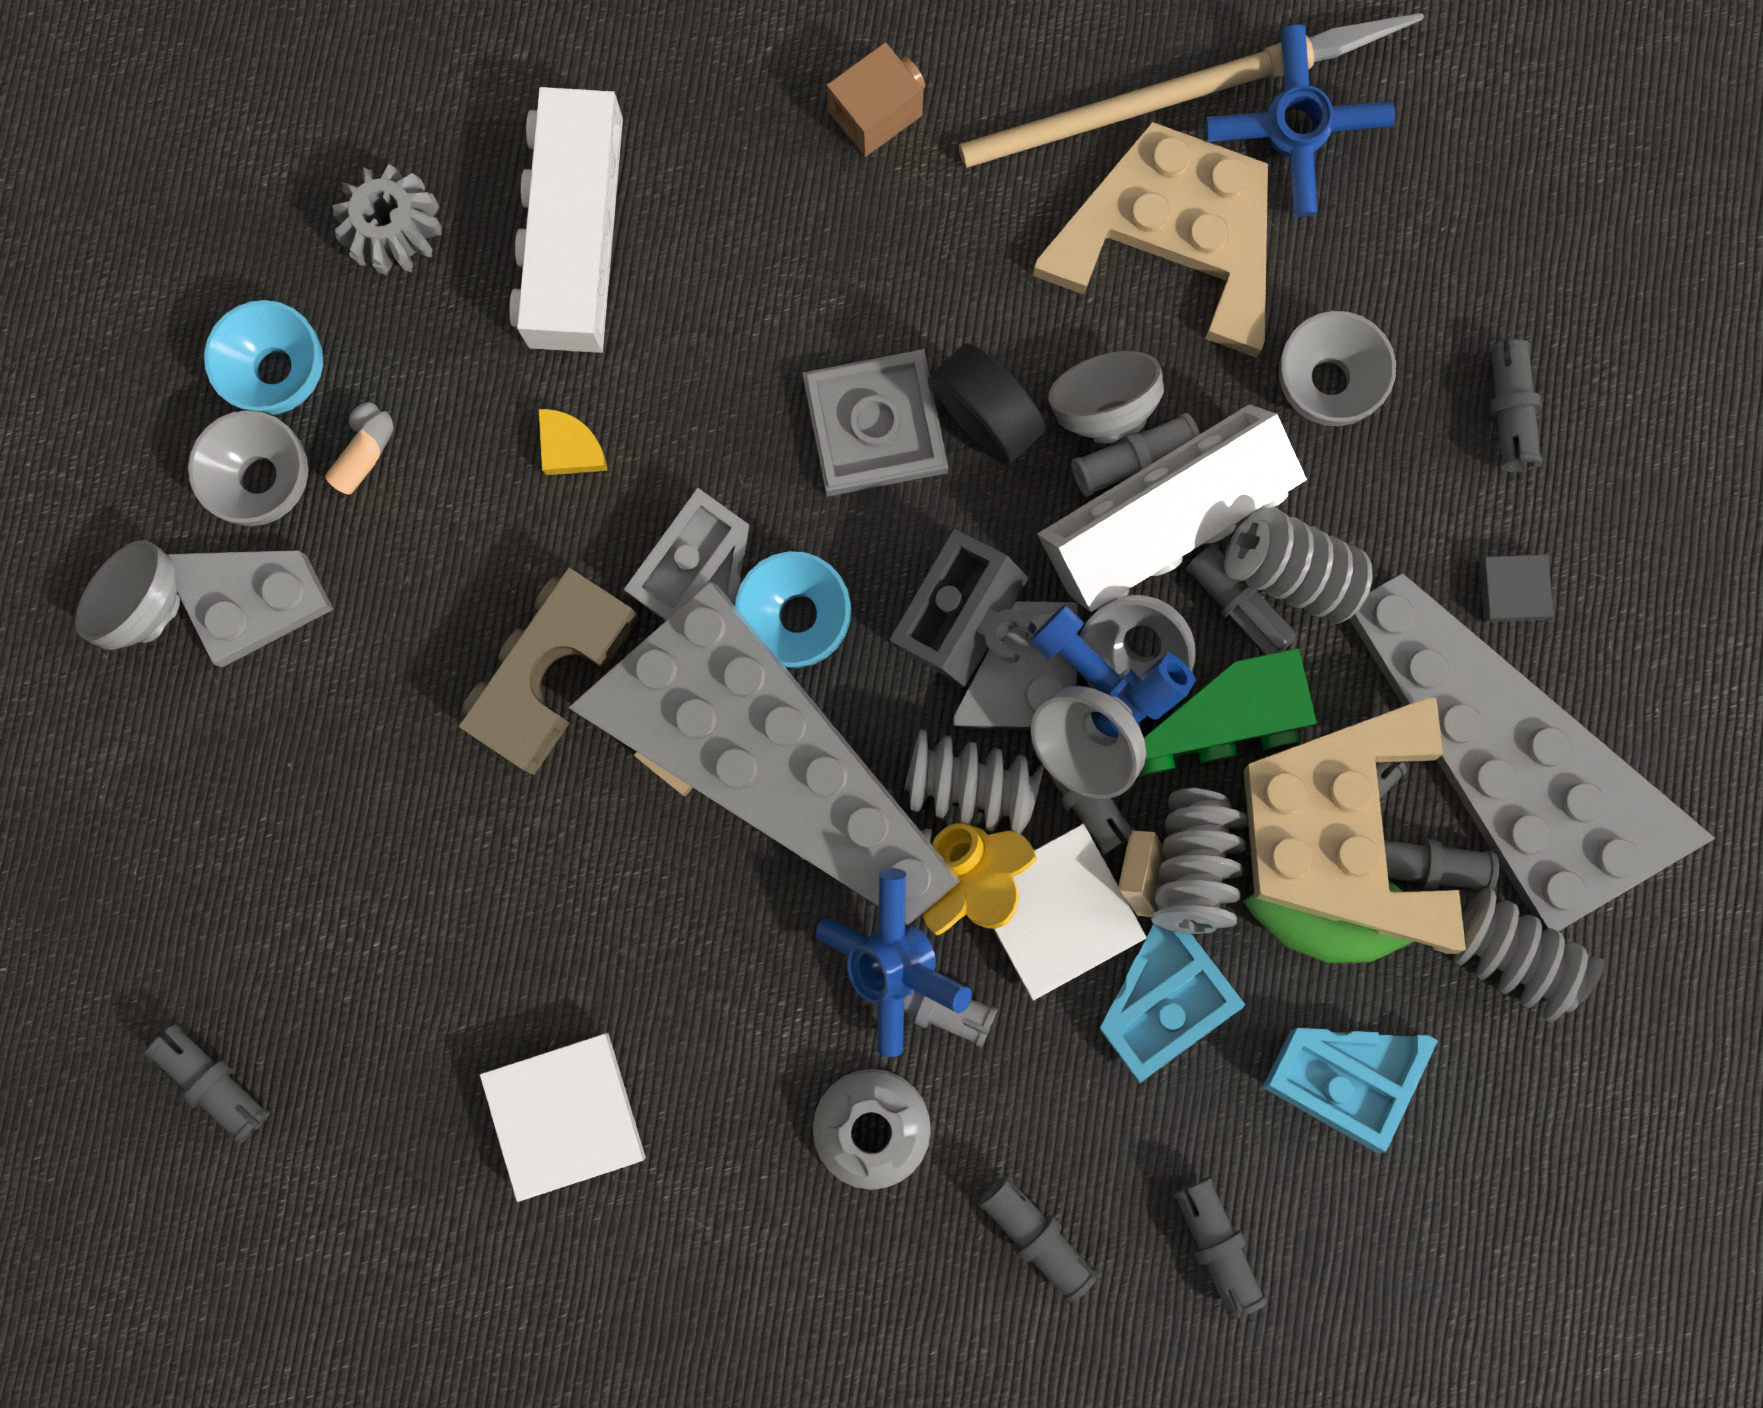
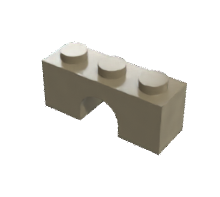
(571, 621)

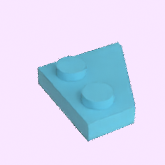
(1167, 1002)
(1351, 1079)

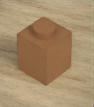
(876, 98)

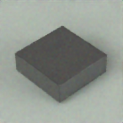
(1516, 588)

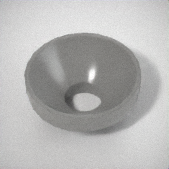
(1353, 346)
(1108, 395)
(227, 451)
(129, 598)
(1109, 626)
(1082, 754)
(877, 1093)

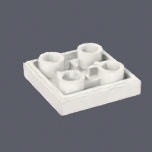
(1066, 915)
(562, 1117)

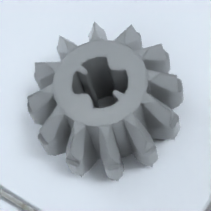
(364, 224)

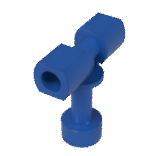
(1145, 695)

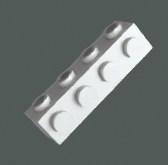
(568, 220)
(1173, 507)

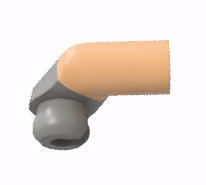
(364, 450)

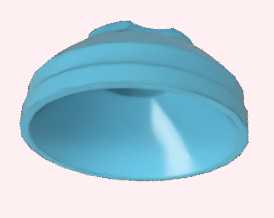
(245, 339)
(792, 576)

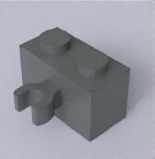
(963, 609)

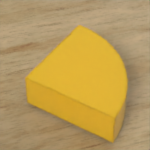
(568, 445)

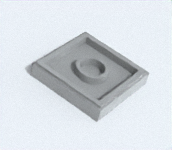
(875, 422)

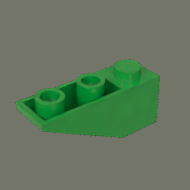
(1246, 703)

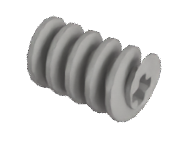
(1299, 565)
(972, 783)
(1198, 862)
(1527, 956)

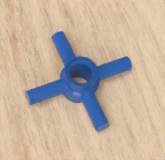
(1315, 104)
(892, 963)

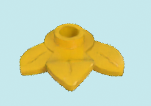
(986, 874)

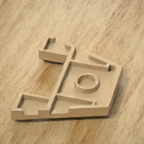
(1184, 206)
(1322, 829)

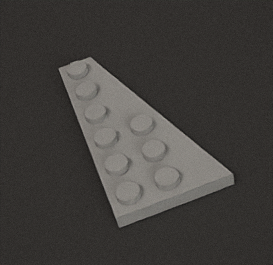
(742, 731)
(1540, 787)

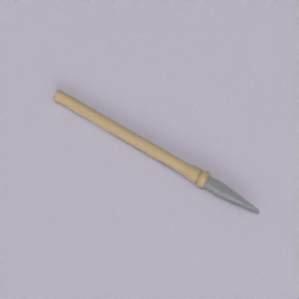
(1174, 91)

